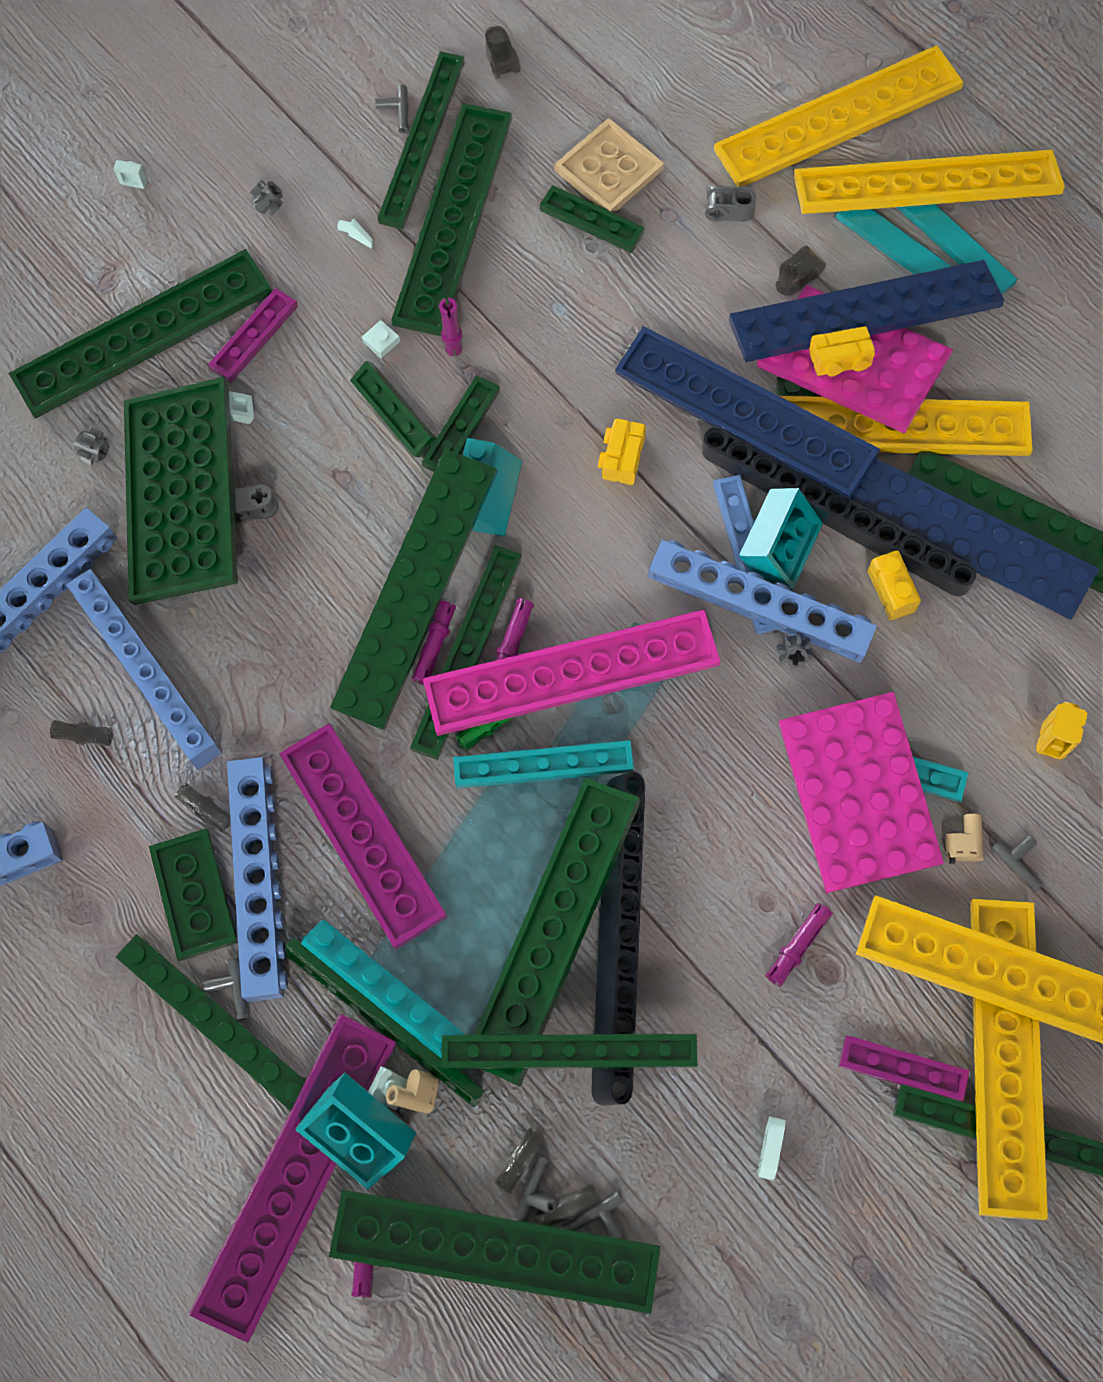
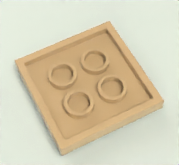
(609, 166)

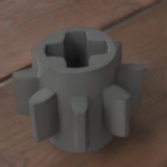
(266, 197)
(91, 446)
(795, 651)

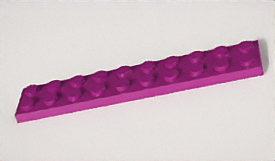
(284, 1192)

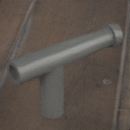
(401, 103)
(1012, 859)
(233, 981)
(530, 1197)
(602, 1212)

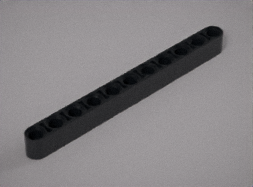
(850, 512)
(620, 948)

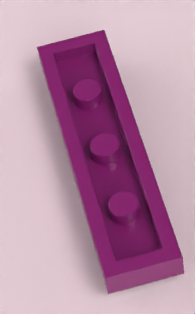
(253, 335)
(903, 1068)

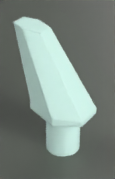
(356, 232)

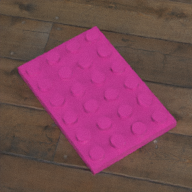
(886, 391)
(860, 792)

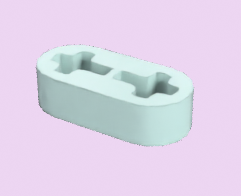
(771, 1148)

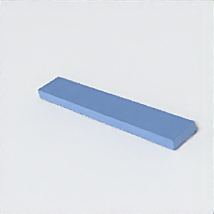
(738, 524)

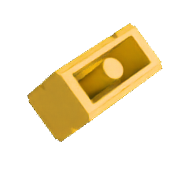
(841, 351)
(623, 451)
(894, 585)
(1061, 730)

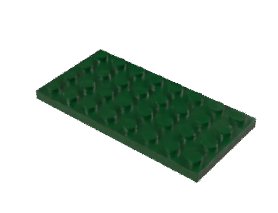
(179, 492)

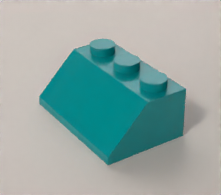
(499, 501)
(781, 537)
(356, 1131)

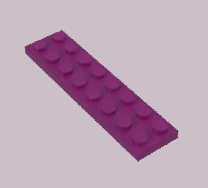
(363, 836)

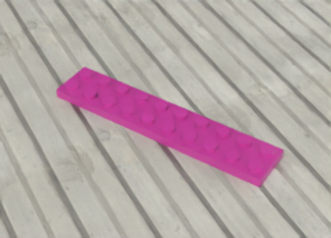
(571, 672)

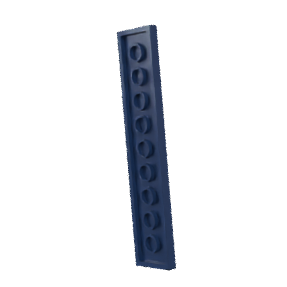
(878, 306)
(748, 412)
(980, 539)

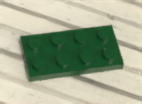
(193, 895)

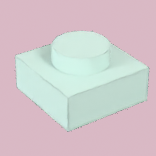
(130, 174)
(380, 339)
(241, 407)
(382, 1082)

